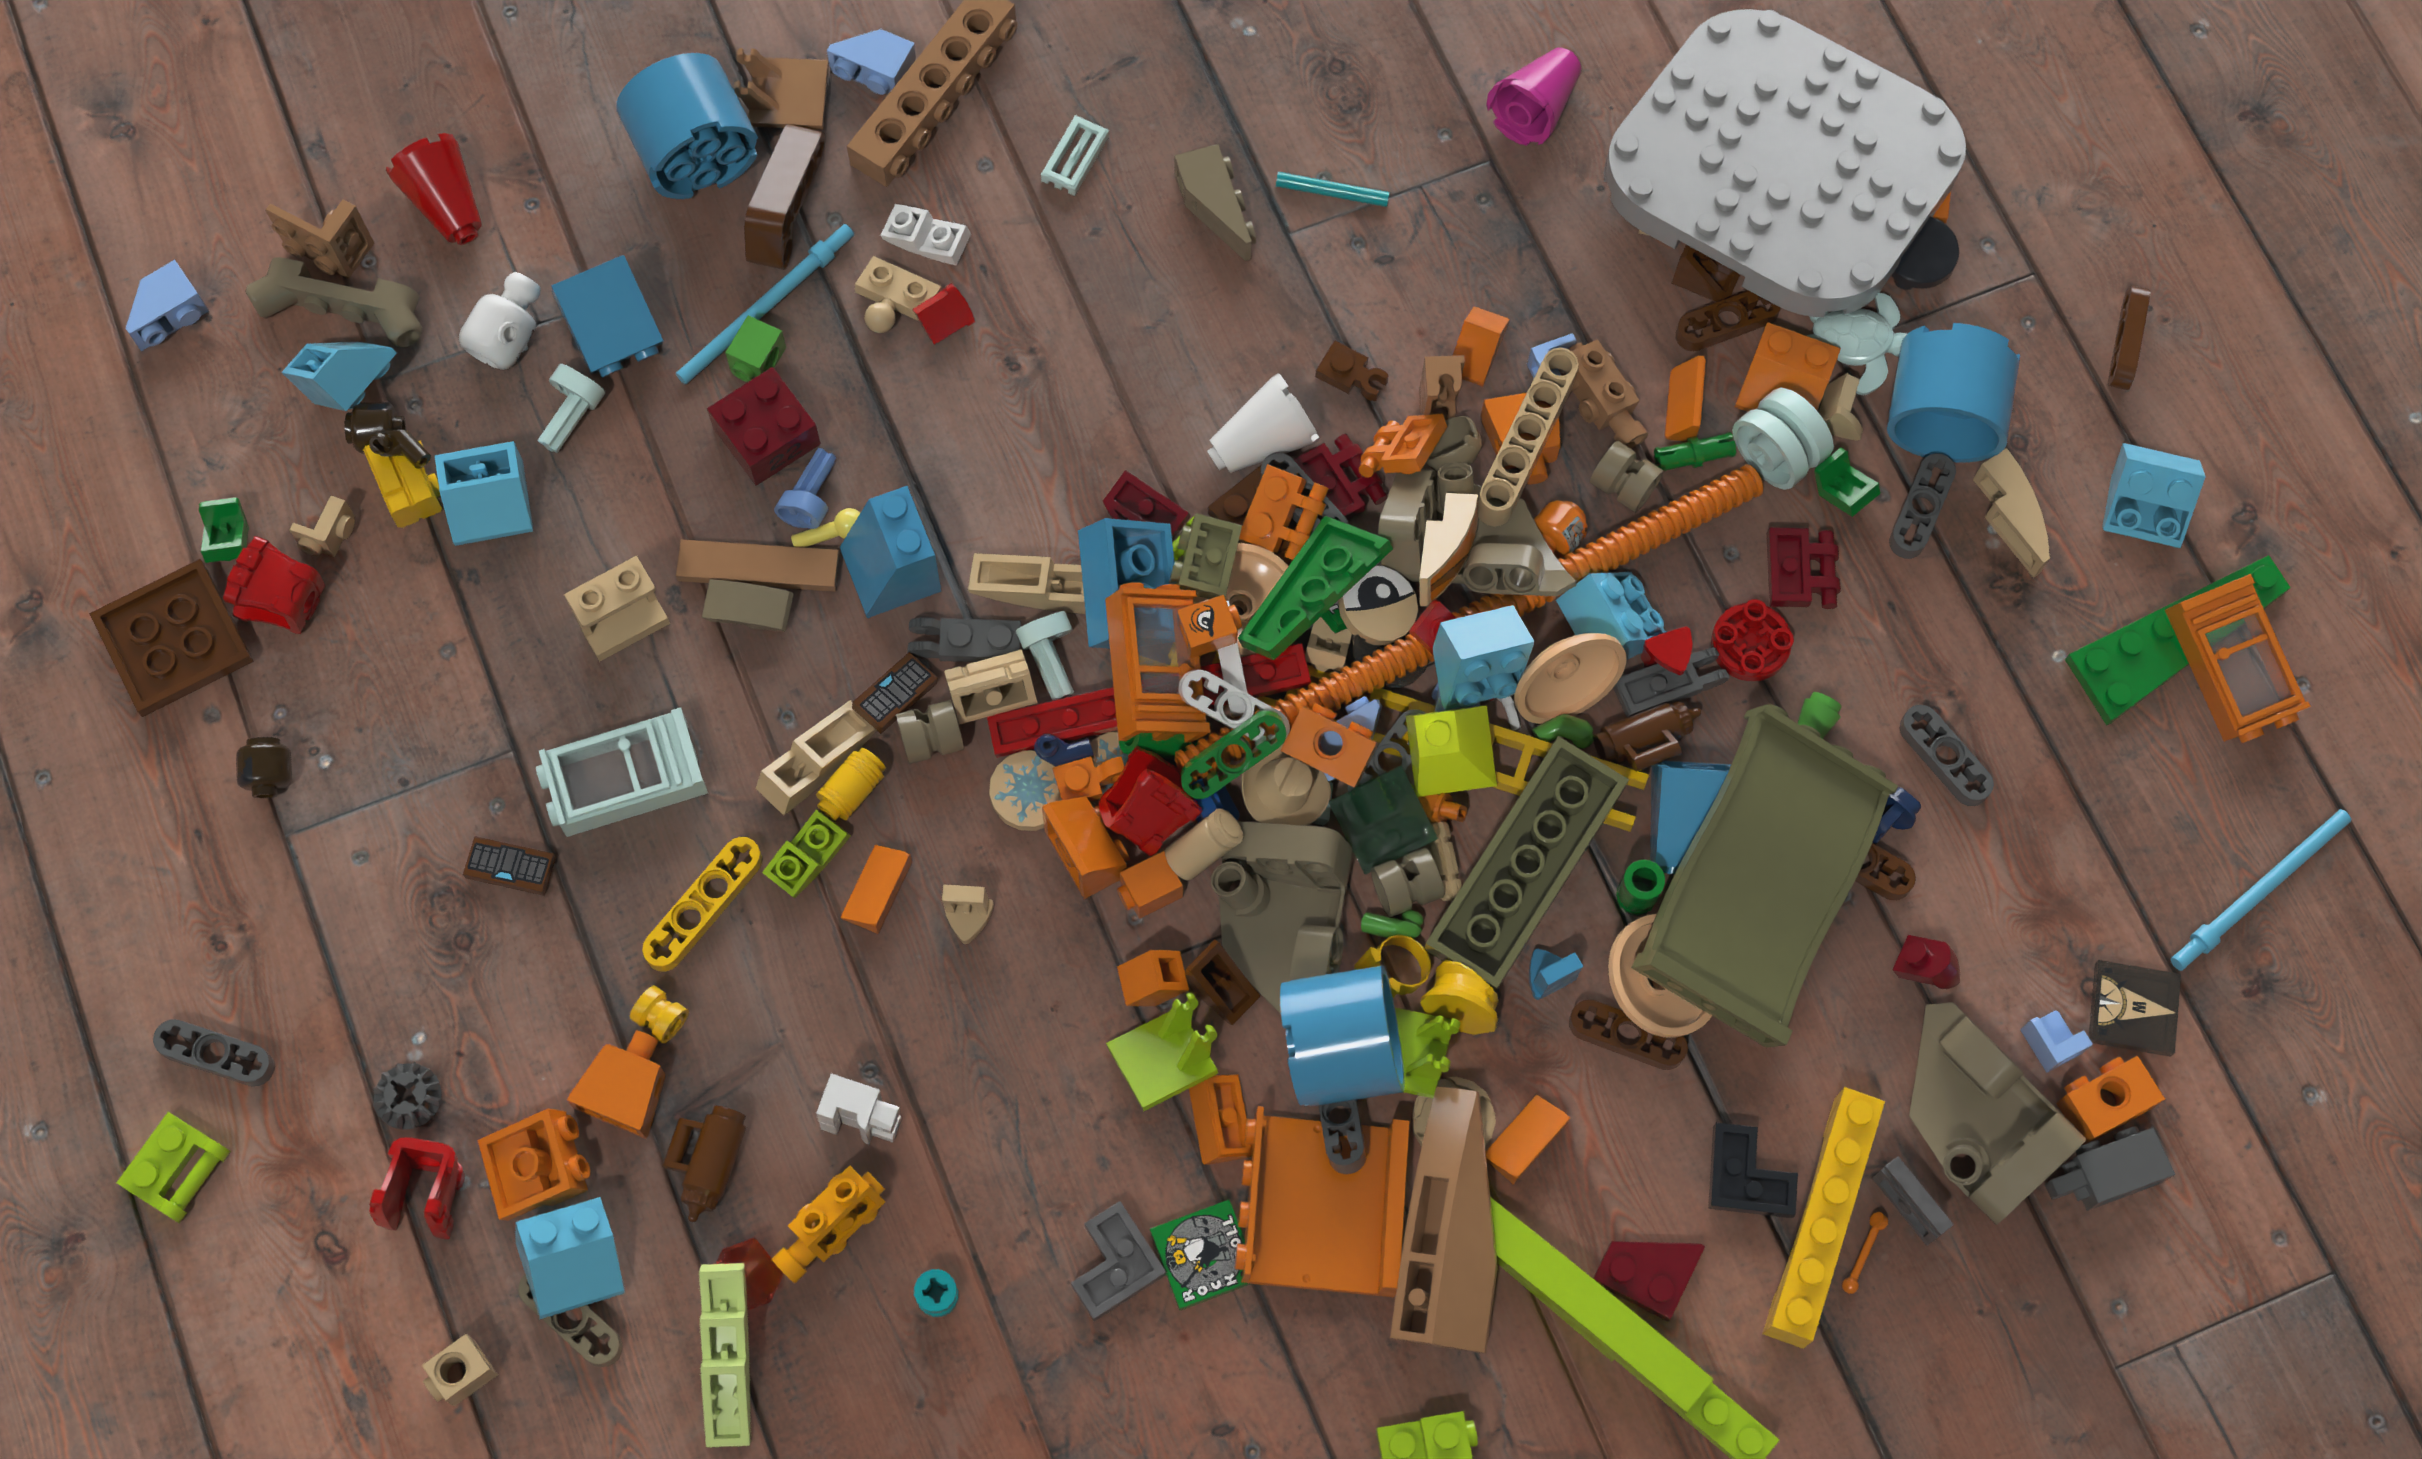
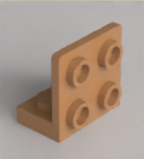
(334, 247)

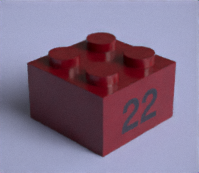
(764, 426)

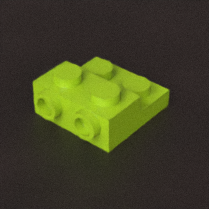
(1429, 1438)

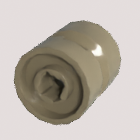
(1626, 476)
(930, 731)
(1407, 882)

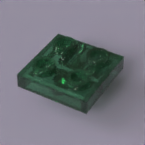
(1383, 819)

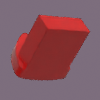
(944, 314)
(1669, 650)

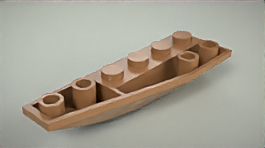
(1449, 1233)

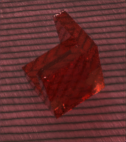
(760, 1271)

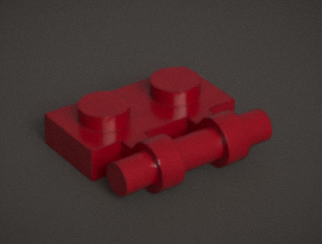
(1327, 471)
(1790, 570)

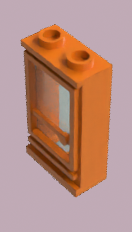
(2237, 660)
(1150, 662)

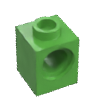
(754, 349)

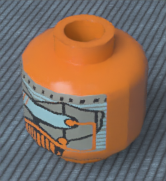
(1562, 526)

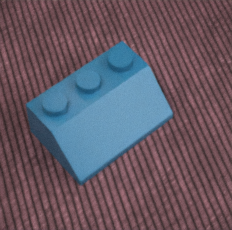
(1119, 554)

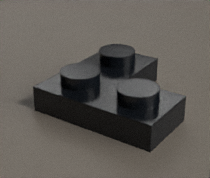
(1737, 1182)

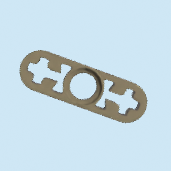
(585, 1347)

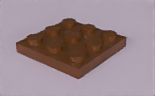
(171, 637)

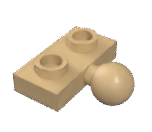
(892, 290)

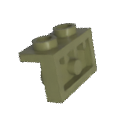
(1207, 556)

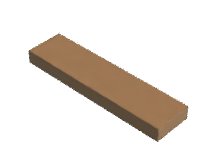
(758, 565)

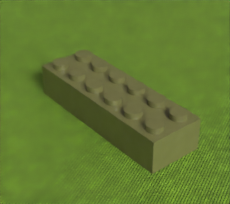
(1527, 862)

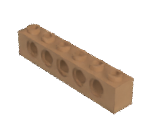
(912, 93)

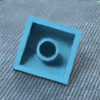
(569, 1257)

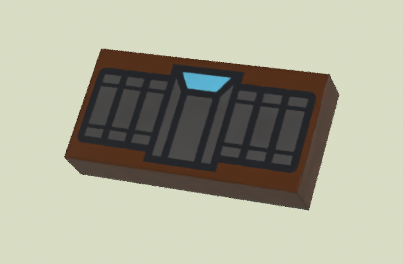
(894, 692)
(509, 866)

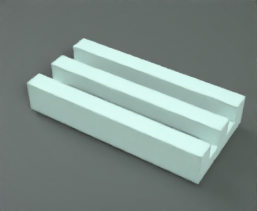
(1062, 180)

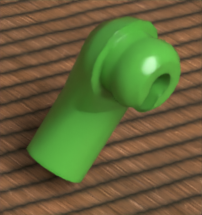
(1568, 727)
(1387, 926)

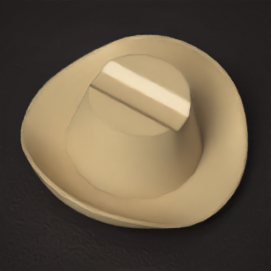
(1285, 790)

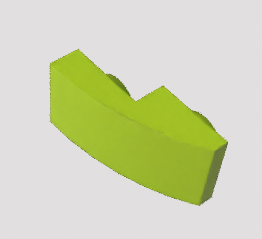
(807, 854)

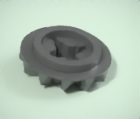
(406, 1115)

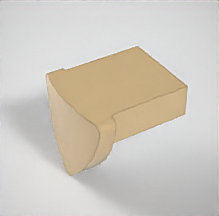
(1837, 406)
(967, 910)

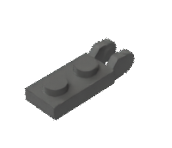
(964, 638)
(1657, 685)

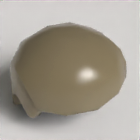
(1458, 443)

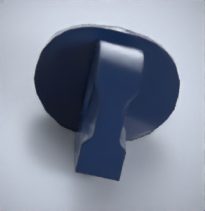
(1898, 813)

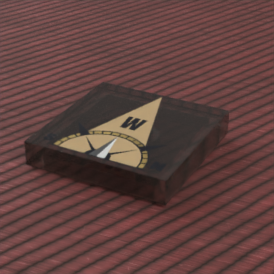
(2134, 1008)

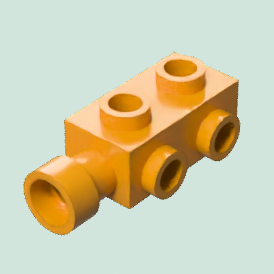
(829, 1214)

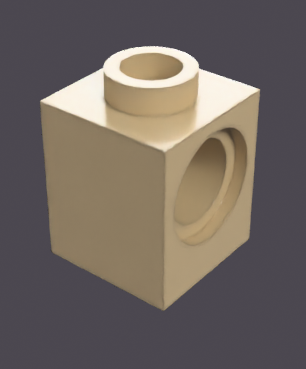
(478, 1371)

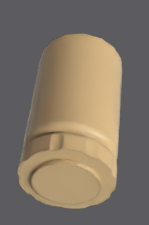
(1204, 844)

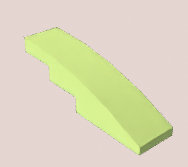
(725, 1355)

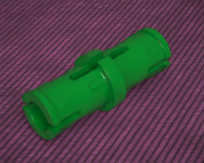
(1695, 452)

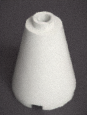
(1263, 426)

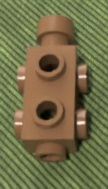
(1605, 394)

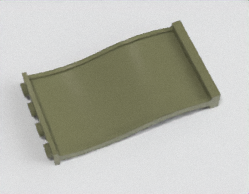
(1765, 876)

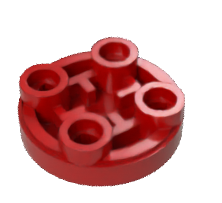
(1752, 641)

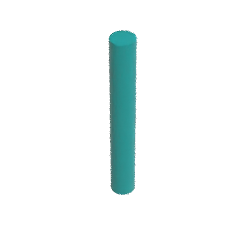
(1332, 189)

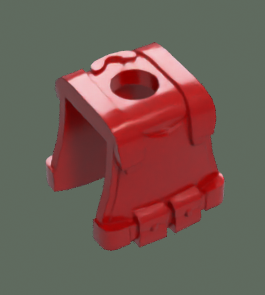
(272, 587)
(1147, 801)
(421, 1155)

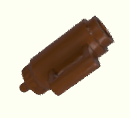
(1647, 736)
(711, 1159)

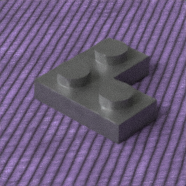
(1128, 1263)

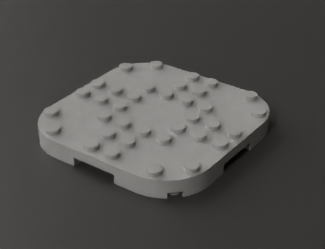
(1785, 161)

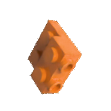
(534, 1163)

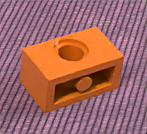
(1305, 744)
(2129, 1084)

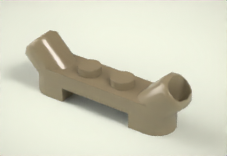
(291, 284)

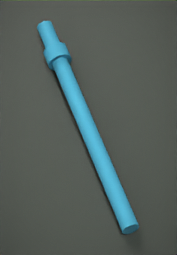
(819, 255)
(2208, 936)

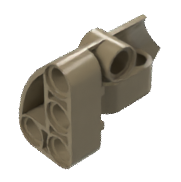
(1502, 557)
(1981, 1105)

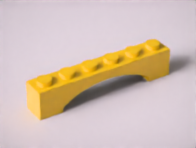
(1817, 1246)

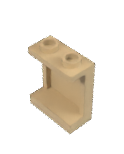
(617, 608)

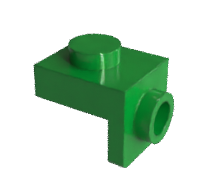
(1843, 484)
(224, 529)

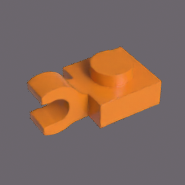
(1083, 779)

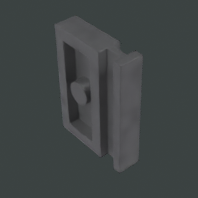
(1912, 1201)

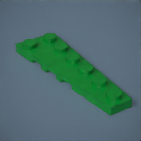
(2146, 654)

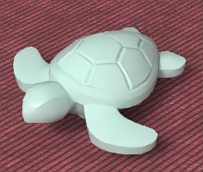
(1863, 339)

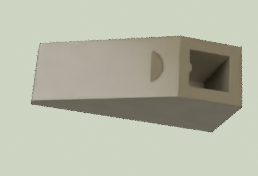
(1209, 194)

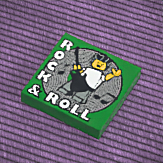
(1200, 1254)

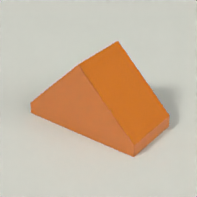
(1479, 343)

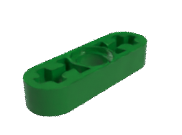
(1202, 764)

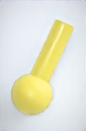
(839, 527)

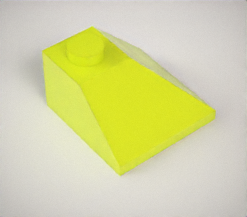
(1451, 750)

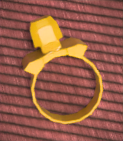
(1373, 957)

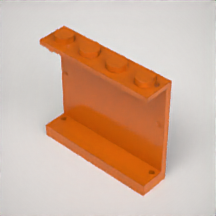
(1317, 1224)

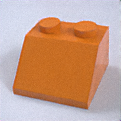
(1787, 362)
(1084, 844)

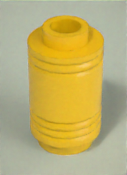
(850, 784)

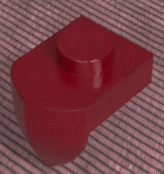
(1928, 963)

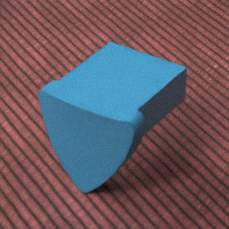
(1551, 972)

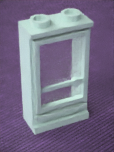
(621, 773)

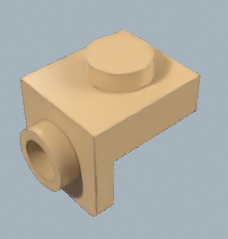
(332, 527)
(1326, 649)

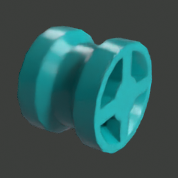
(938, 1301)

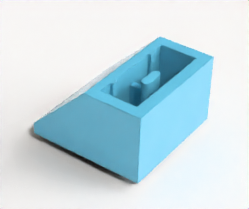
(338, 372)
(484, 493)
(2152, 495)
(1614, 607)
(1481, 656)

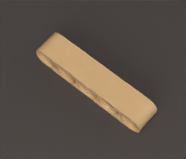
(1530, 420)

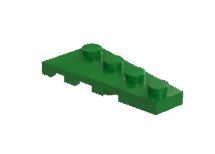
(1315, 580)

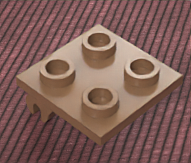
(783, 90)

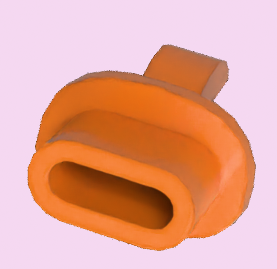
(1443, 808)

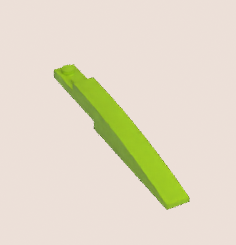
(1626, 1338)

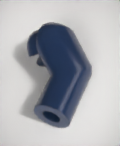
(1059, 752)

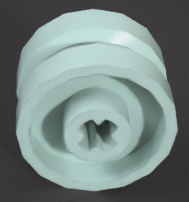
(1783, 438)

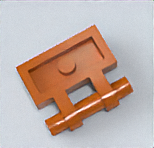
(1403, 446)
(1274, 507)

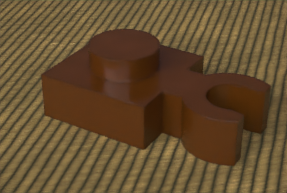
(1346, 368)

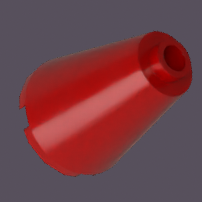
(438, 186)

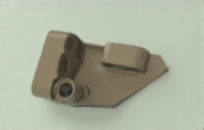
(1288, 903)

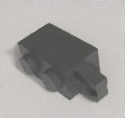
(2114, 1170)

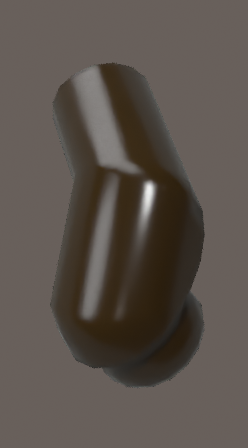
(399, 443)

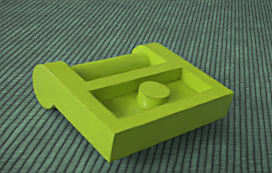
(164, 1159)

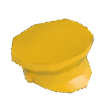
(1462, 996)

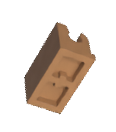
(1440, 384)

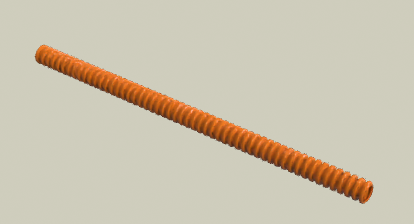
(1596, 558)

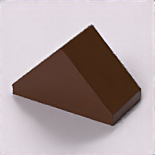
(1704, 275)
(1221, 983)

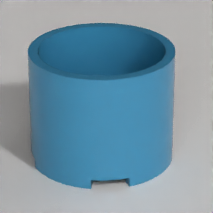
(687, 125)
(1953, 393)
(1342, 1036)

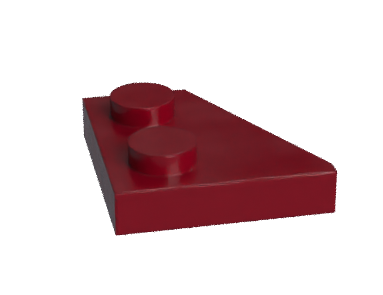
(1139, 502)
(1649, 1273)

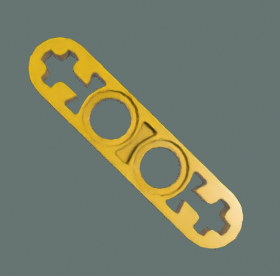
(697, 900)

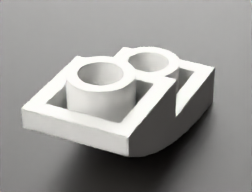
(921, 234)

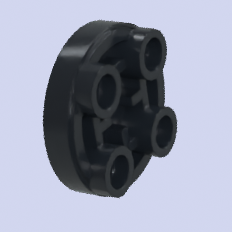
(1928, 258)

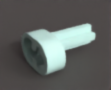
(581, 395)
(1038, 638)

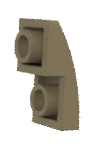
(748, 605)

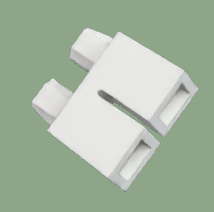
(858, 1107)

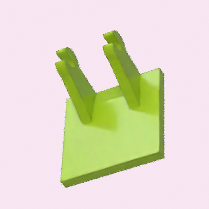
(1424, 1049)
(1165, 1055)

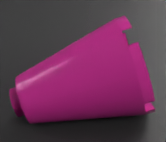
(1534, 97)

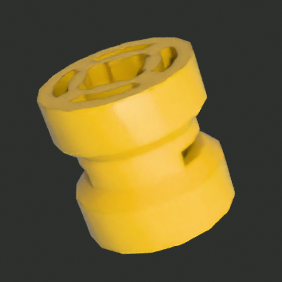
(659, 1014)

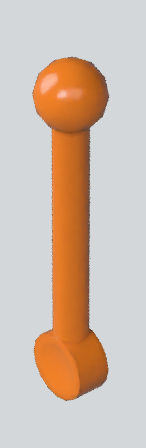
(1878, 1222)

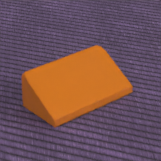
(1685, 399)
(877, 888)
(1220, 1119)
(1526, 1138)

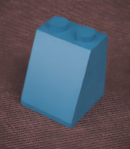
(607, 316)
(890, 554)
(1679, 805)

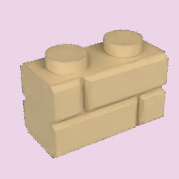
(990, 687)

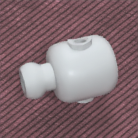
(500, 325)

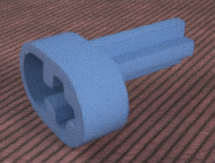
(801, 505)

